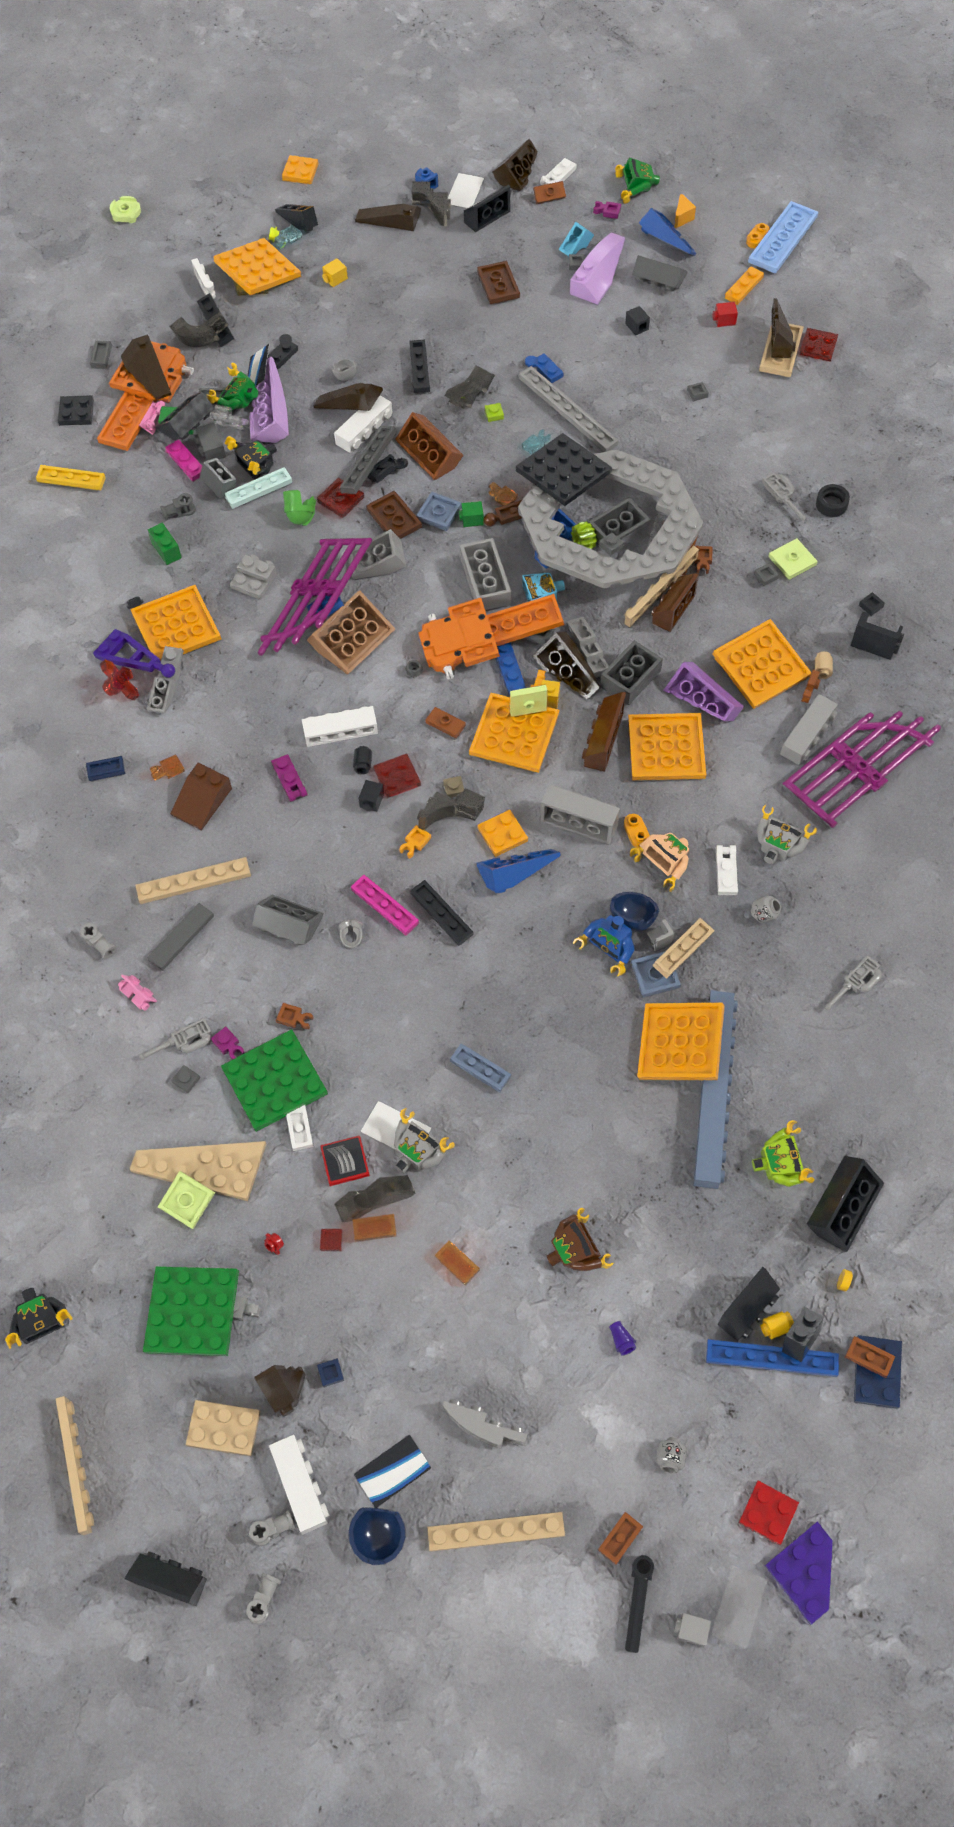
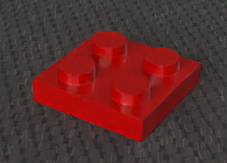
(768, 1512)

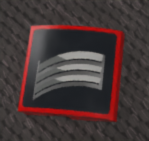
(344, 1160)

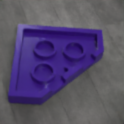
(805, 1572)

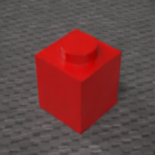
(725, 314)

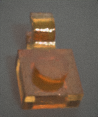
(502, 495)
(170, 767)

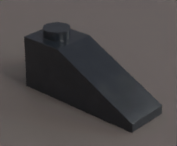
(299, 216)

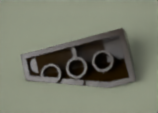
(392, 216)
(144, 365)
(353, 397)
(281, 1387)

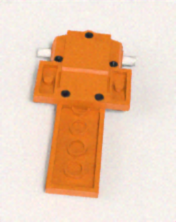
(125, 419)
(474, 635)

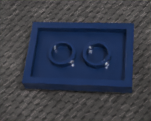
(873, 1388)

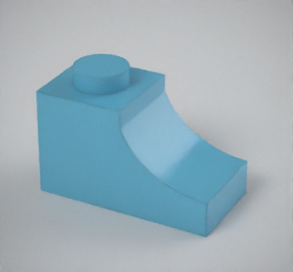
(576, 239)

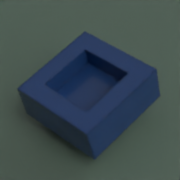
(330, 1372)

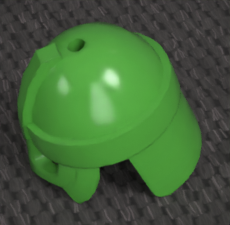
(296, 511)

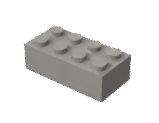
(485, 573)
(579, 814)

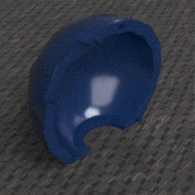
(636, 910)
(377, 1535)

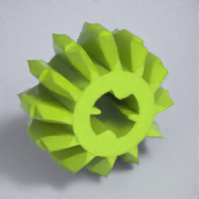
(584, 535)

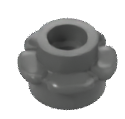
(413, 664)

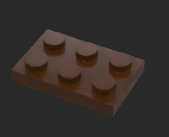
(498, 282)
(394, 514)

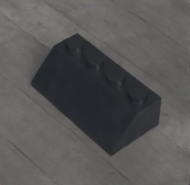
(845, 1202)

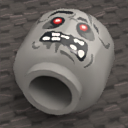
(765, 909)
(671, 1455)

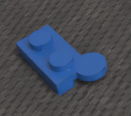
(545, 367)

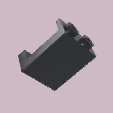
(876, 639)

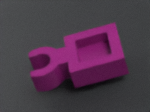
(609, 209)
(226, 1041)

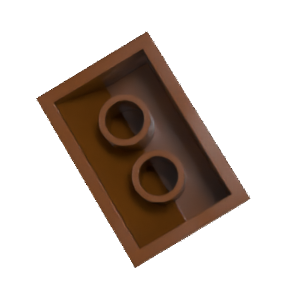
(675, 602)

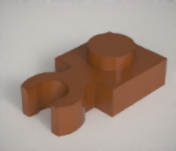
(704, 558)
(812, 684)
(291, 1016)

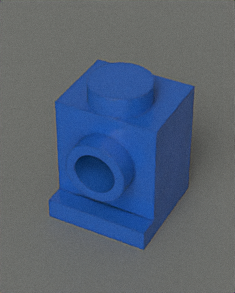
(427, 175)

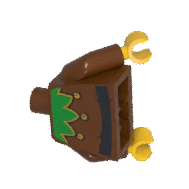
(575, 1245)

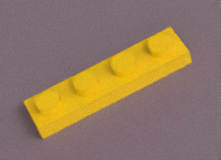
(70, 477)

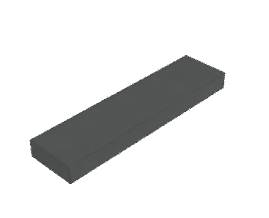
(180, 936)

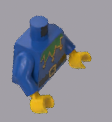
(612, 938)

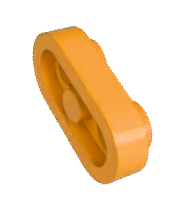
(757, 235)
(635, 829)

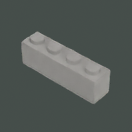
(809, 729)

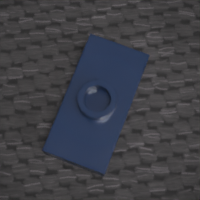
(105, 768)

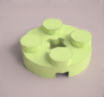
(129, 215)

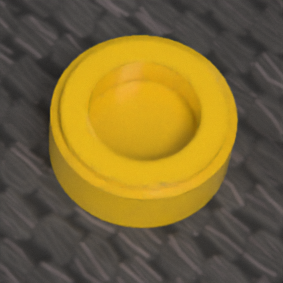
(844, 1280)

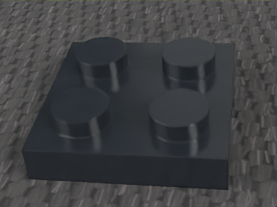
(75, 410)

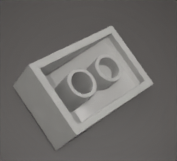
(382, 557)

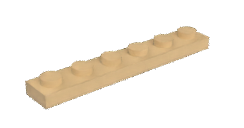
(659, 588)
(193, 880)
(75, 1472)
(496, 1531)

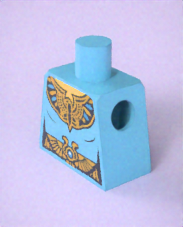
(540, 585)

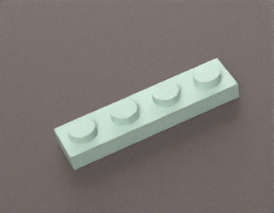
(258, 487)

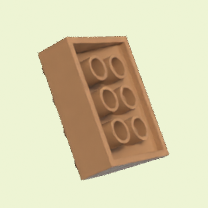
(351, 633)

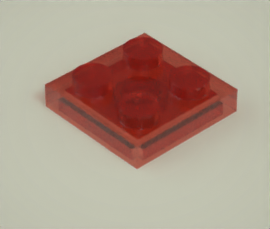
(819, 344)
(339, 502)
(397, 775)

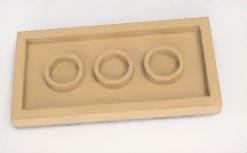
(781, 366)

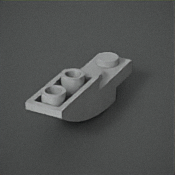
(163, 687)
(474, 1423)

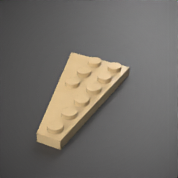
(221, 1167)

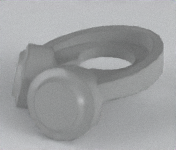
(343, 926)

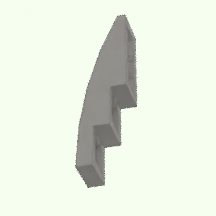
(587, 645)

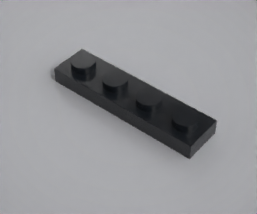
(209, 309)
(419, 366)
(441, 912)

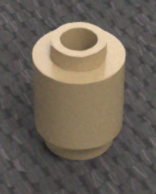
(824, 664)

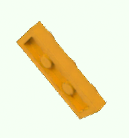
(744, 285)

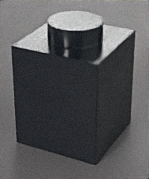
(637, 320)
(371, 796)

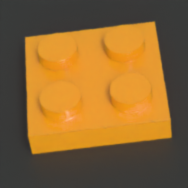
(300, 169)
(502, 833)

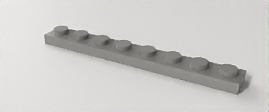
(568, 409)

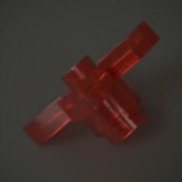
(118, 680)

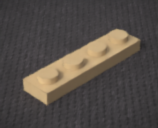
(683, 948)

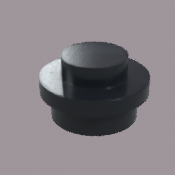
(134, 602)

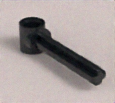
(637, 1604)

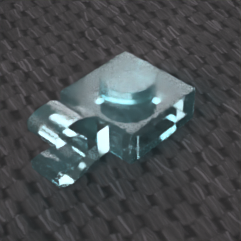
(288, 235)

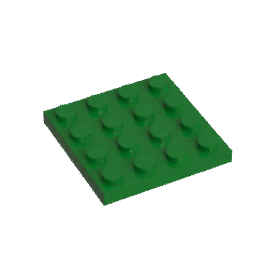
(274, 1080)
(191, 1311)

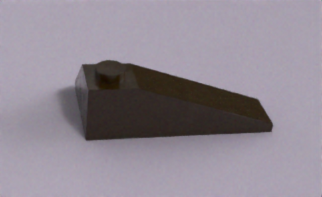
(516, 167)
(781, 334)
(565, 661)

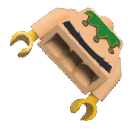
(666, 853)

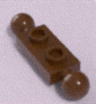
(505, 514)

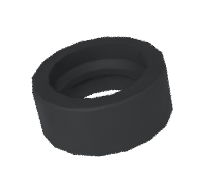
(832, 510)

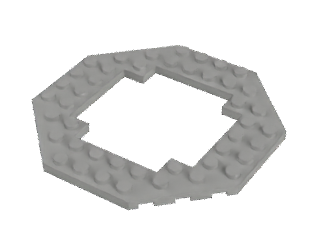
(599, 569)

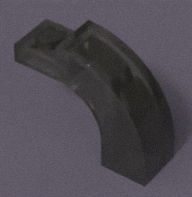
(199, 335)

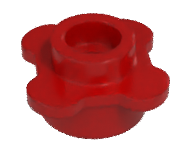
(273, 1243)

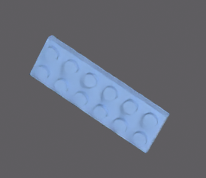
(783, 237)

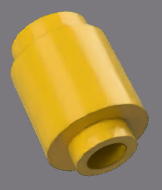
(777, 1324)

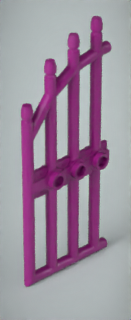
(316, 587)
(856, 764)

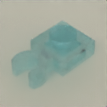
(535, 443)

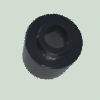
(362, 760)

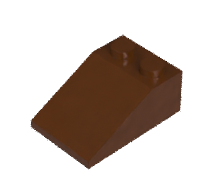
(201, 796)

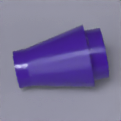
(623, 1340)

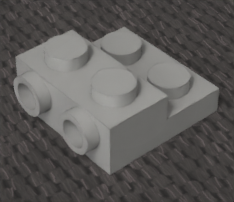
(253, 576)

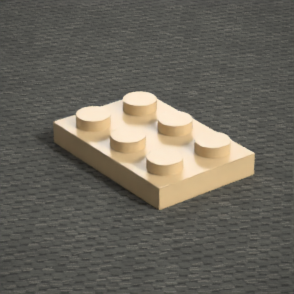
(223, 1428)

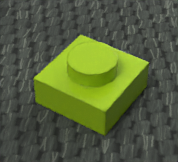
(494, 412)

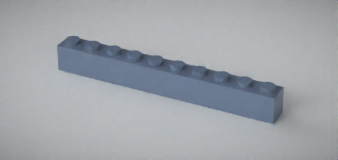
(713, 1104)

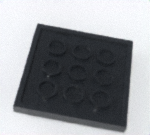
(563, 469)

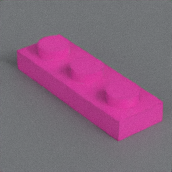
(184, 459)

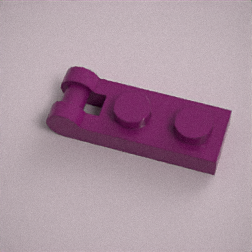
(288, 777)

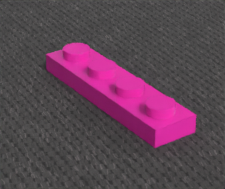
(385, 905)

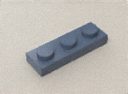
(480, 1067)

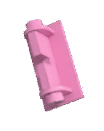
(151, 417)
(142, 995)

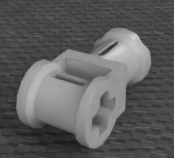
(97, 940)
(271, 1527)
(263, 1598)

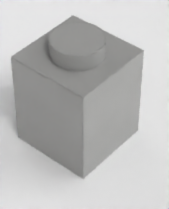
(692, 1629)

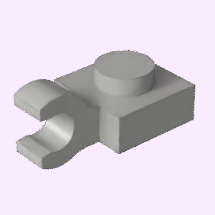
(243, 1308)

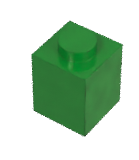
(472, 514)

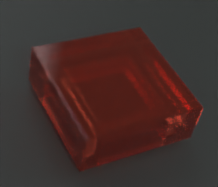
(331, 1240)

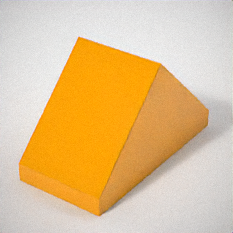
(685, 211)

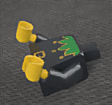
(252, 456)
(36, 1318)

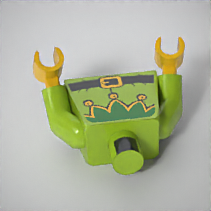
(782, 1158)

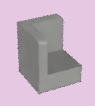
(661, 936)

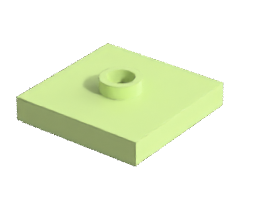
(793, 559)
(528, 700)
(186, 1199)

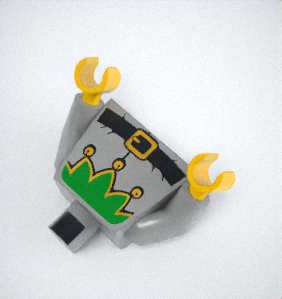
(781, 839)
(417, 1146)

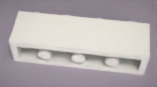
(362, 425)
(340, 726)
(298, 1484)

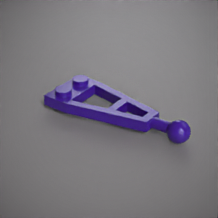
(116, 640)

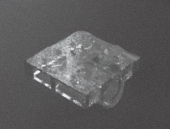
(223, 417)

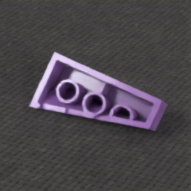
(702, 691)

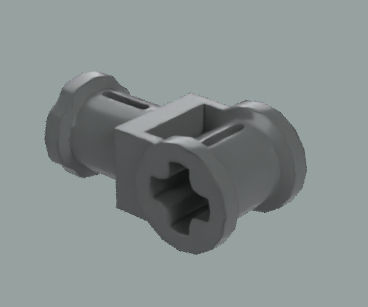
(179, 507)

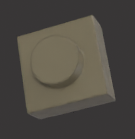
(453, 786)

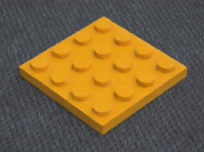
(257, 266)
(176, 622)
(761, 663)
(516, 739)
(666, 746)
(681, 1041)

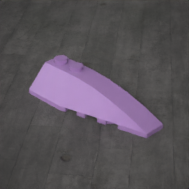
(597, 270)
(269, 413)

